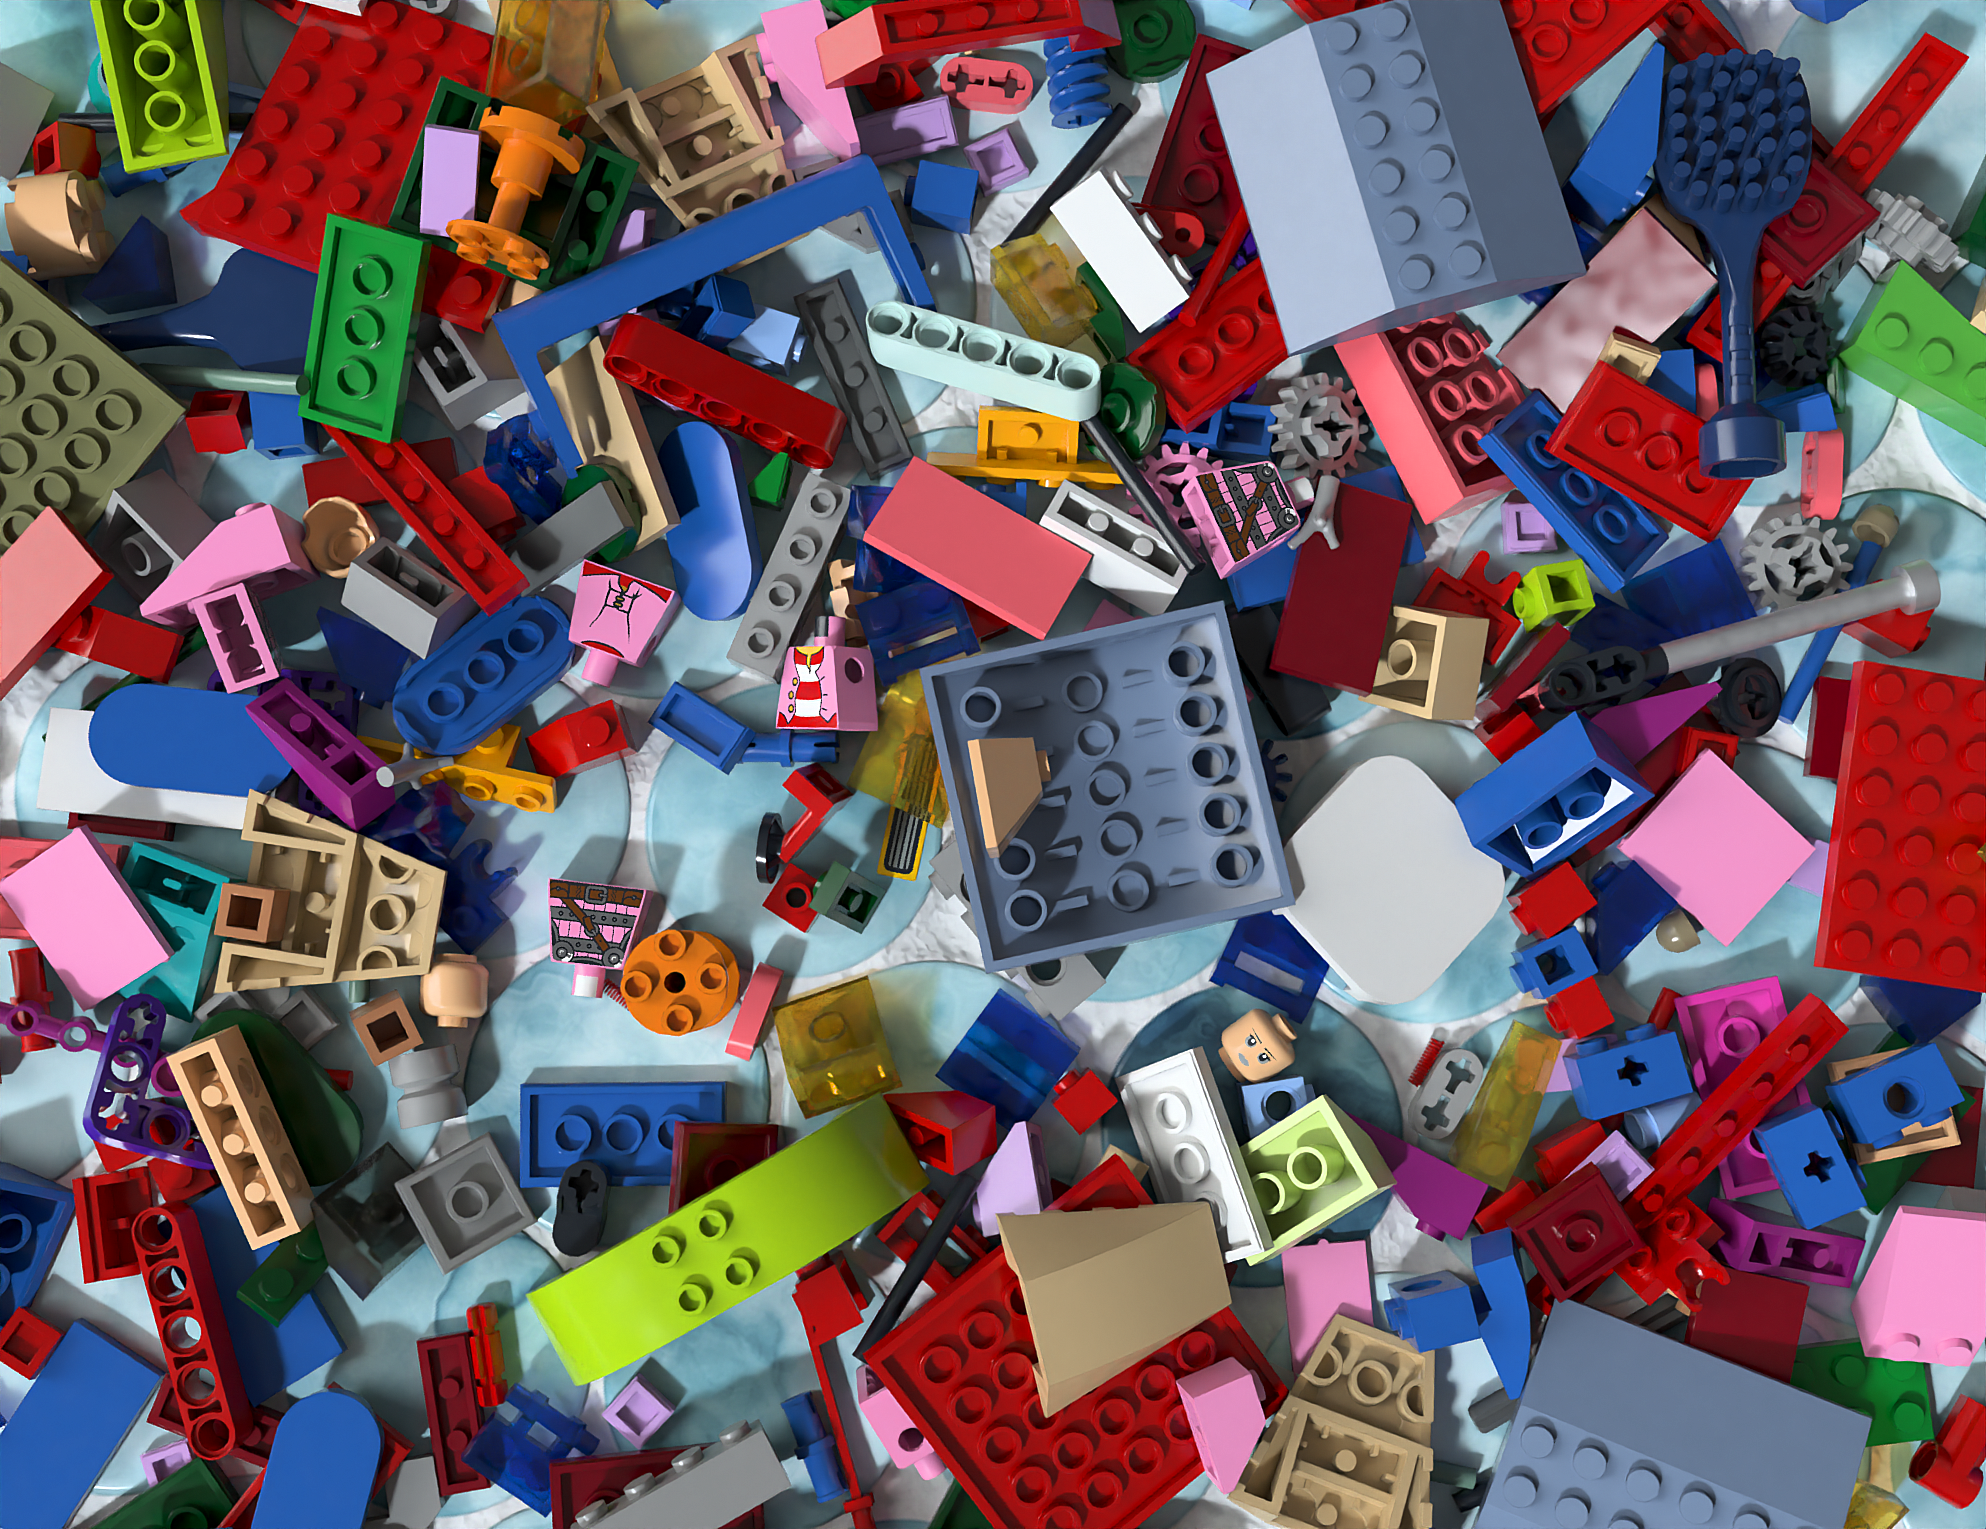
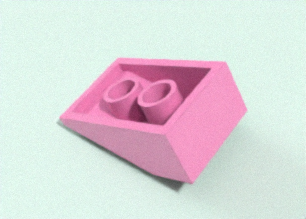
(793, 62)
(252, 548)
(1926, 1289)

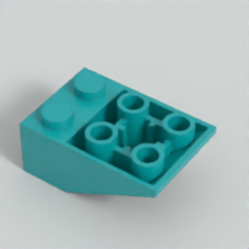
(184, 904)

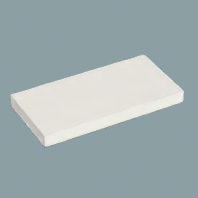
(78, 785)
(1194, 1149)

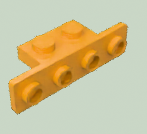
(1025, 446)
(484, 771)

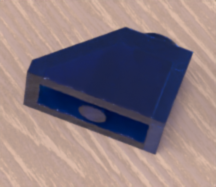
(365, 657)
(422, 822)
(1625, 913)

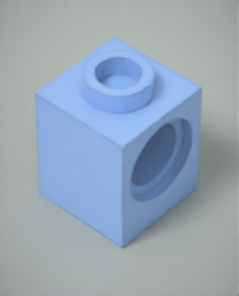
(771, 341)
(1254, 1096)

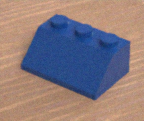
(1551, 797)
(31, 1225)

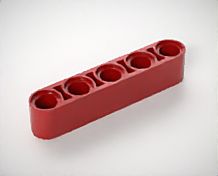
(724, 391)
(182, 1352)

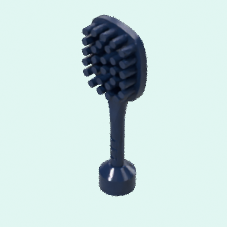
(1730, 165)
(253, 314)

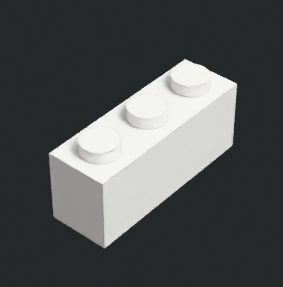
(1123, 247)
(1125, 552)

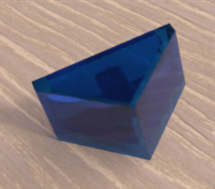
(135, 273)
(1917, 1009)

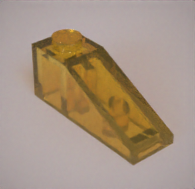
(1506, 1107)

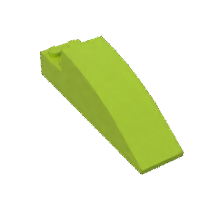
(165, 79)

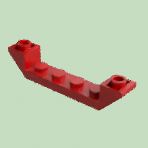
(930, 28)

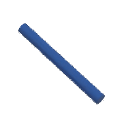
(1825, 639)

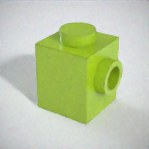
(1553, 595)

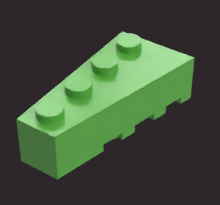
(1920, 351)

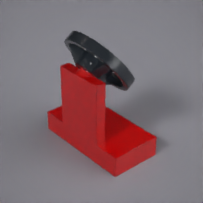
(822, 797)

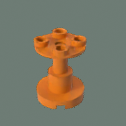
(527, 155)
(652, 981)

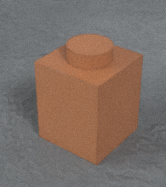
(252, 911)
(385, 1027)

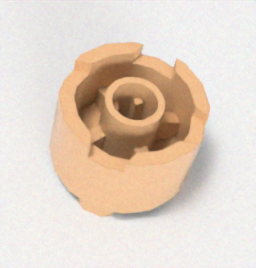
(59, 224)

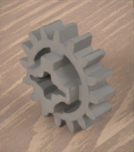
(1910, 232)
(1318, 427)
(1814, 559)

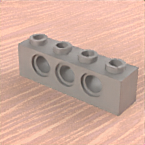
(791, 578)
(1059, 995)

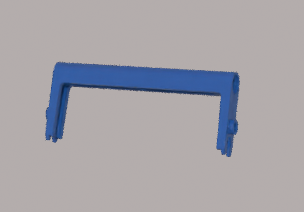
(692, 256)

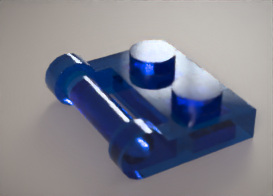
(912, 616)
(1280, 945)

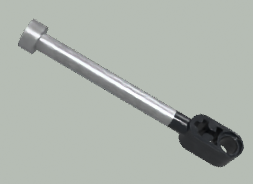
(1910, 587)

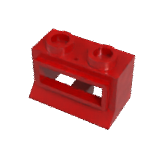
(904, 1245)
(829, 1297)

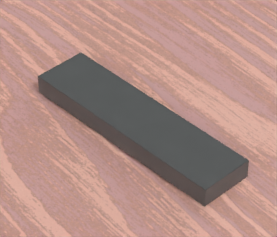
(854, 379)

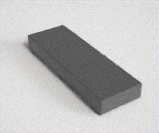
(570, 536)

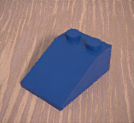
(1615, 162)

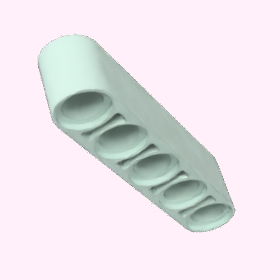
(906, 338)

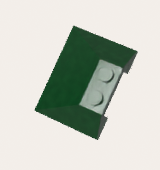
(569, 221)

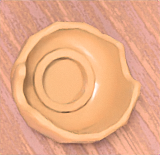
(337, 534)

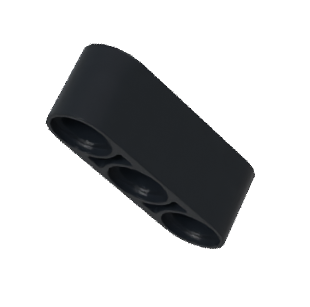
(1287, 698)

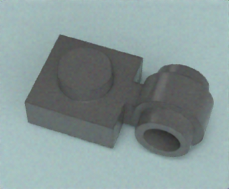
(1829, 279)

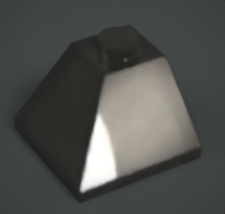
(367, 1223)

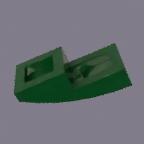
(1106, 326)

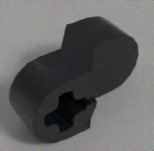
(576, 1231)

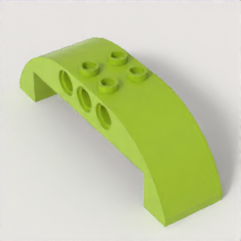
(729, 1242)

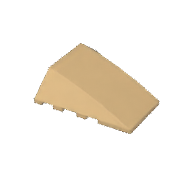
(703, 137)
(350, 909)
(1111, 1287)
(1348, 1438)

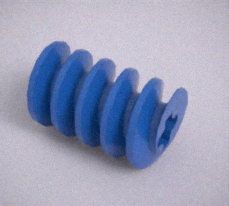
(1074, 84)

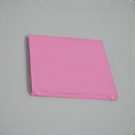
(1716, 847)
(85, 918)

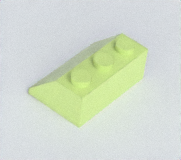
(1312, 1173)

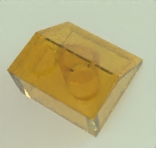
(1040, 291)
(835, 1047)

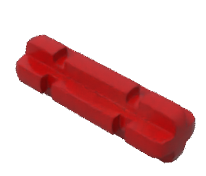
(487, 1354)

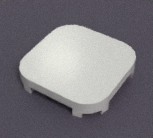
(1388, 881)

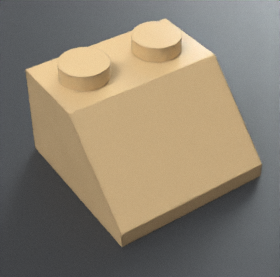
(1430, 663)

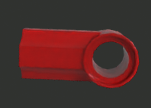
(1953, 1460)

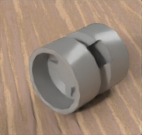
(428, 1086)

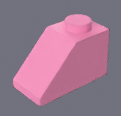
(1224, 1418)

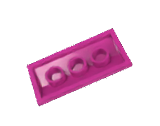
(1719, 1033)

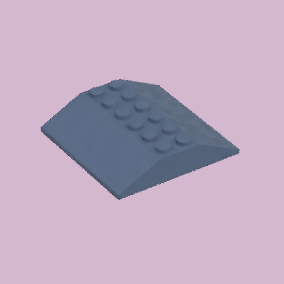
(1392, 169)
(1151, 794)
(1665, 1437)

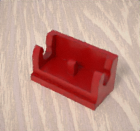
(105, 1216)

